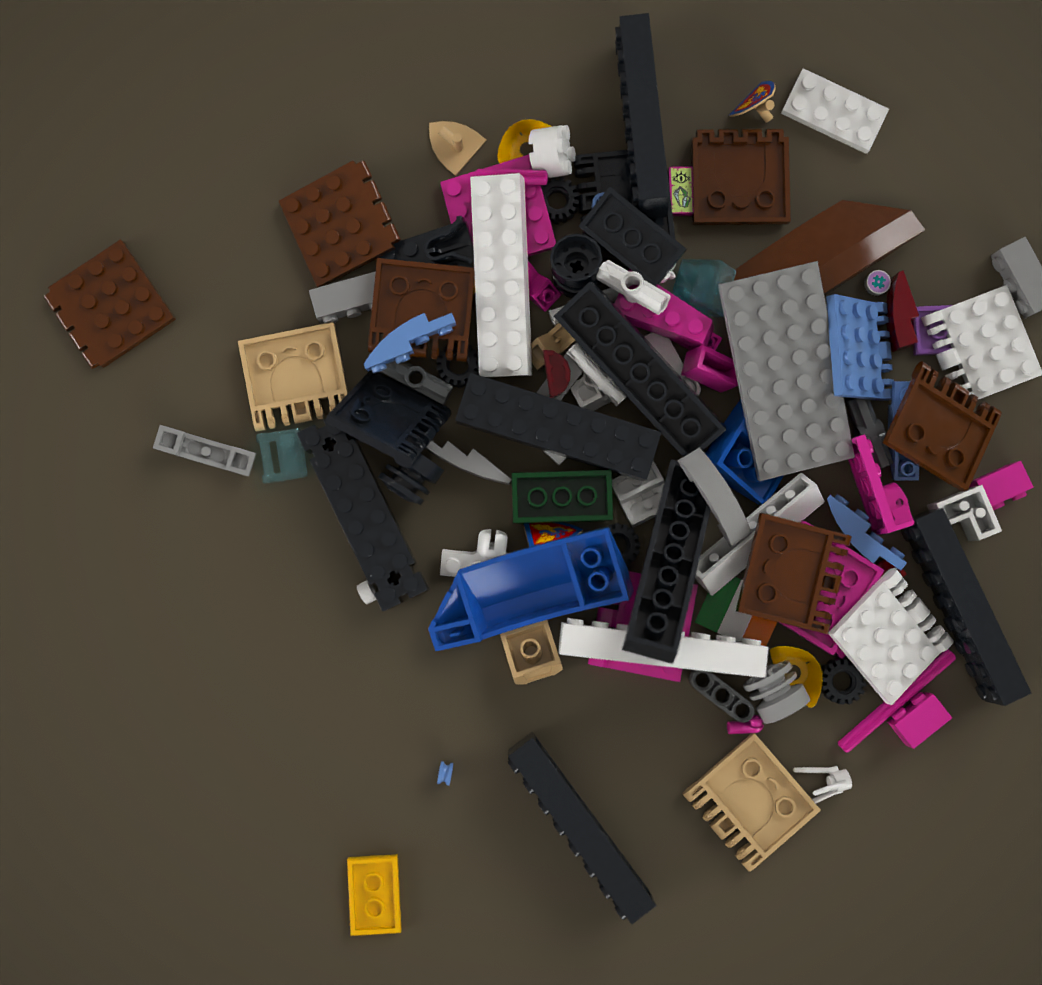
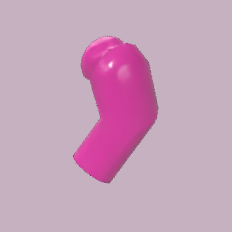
(752, 726)

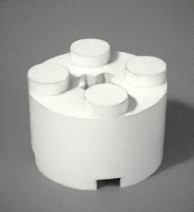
(552, 150)

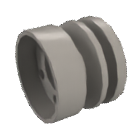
(777, 694)

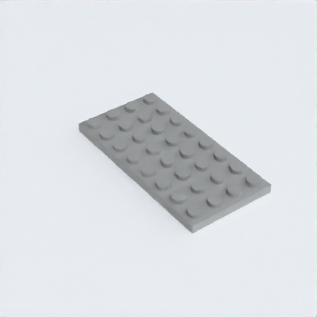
(785, 370)

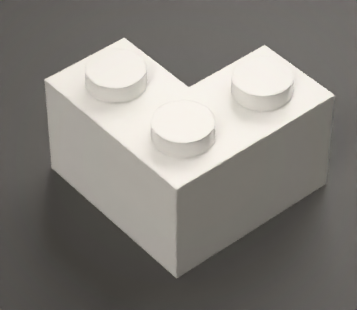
(972, 511)

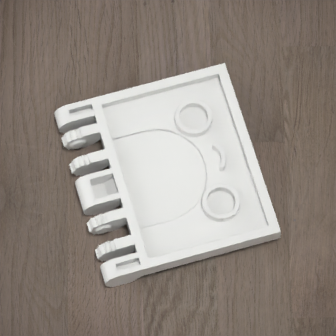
(985, 343)
(888, 637)

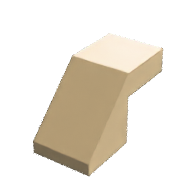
(556, 339)

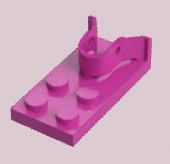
(879, 501)

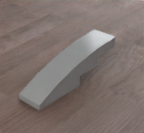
(472, 464)

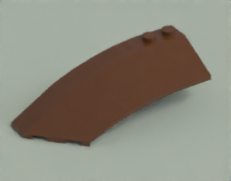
(841, 239)

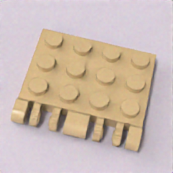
(292, 371)
(755, 798)

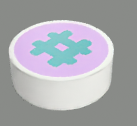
(877, 282)

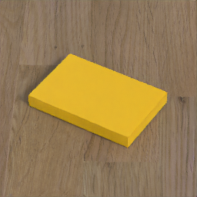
(374, 895)

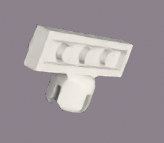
(455, 560)

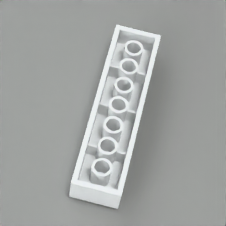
(501, 275)
(694, 652)

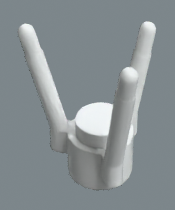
(836, 783)

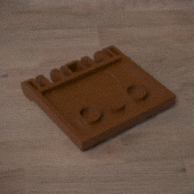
(416, 288)
(941, 429)
(789, 571)

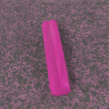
(531, 177)

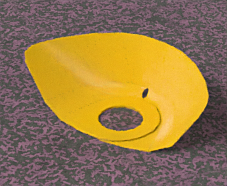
(512, 140)
(810, 673)

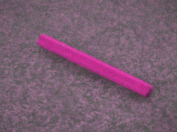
(885, 710)

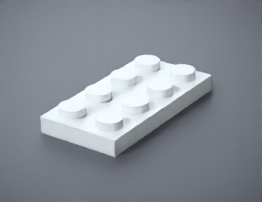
(835, 111)

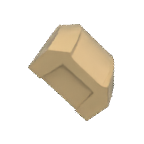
(531, 652)

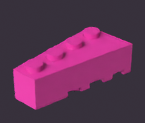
(677, 321)

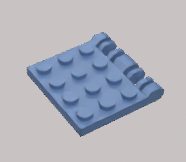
(858, 349)

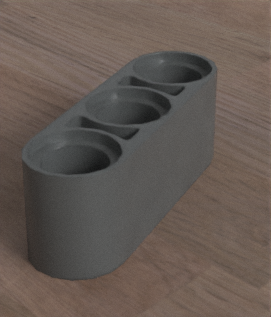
(729, 703)

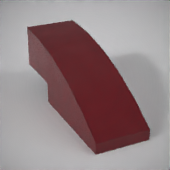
(901, 313)

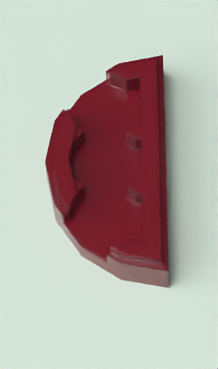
(557, 372)

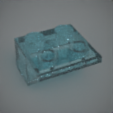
(699, 282)

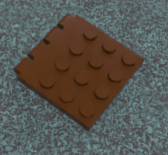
(740, 177)
(339, 222)
(108, 305)

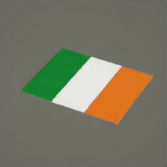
(720, 616)

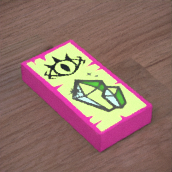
(681, 190)

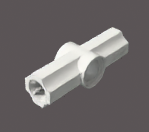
(645, 294)

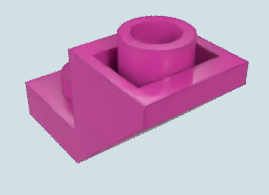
(541, 289)

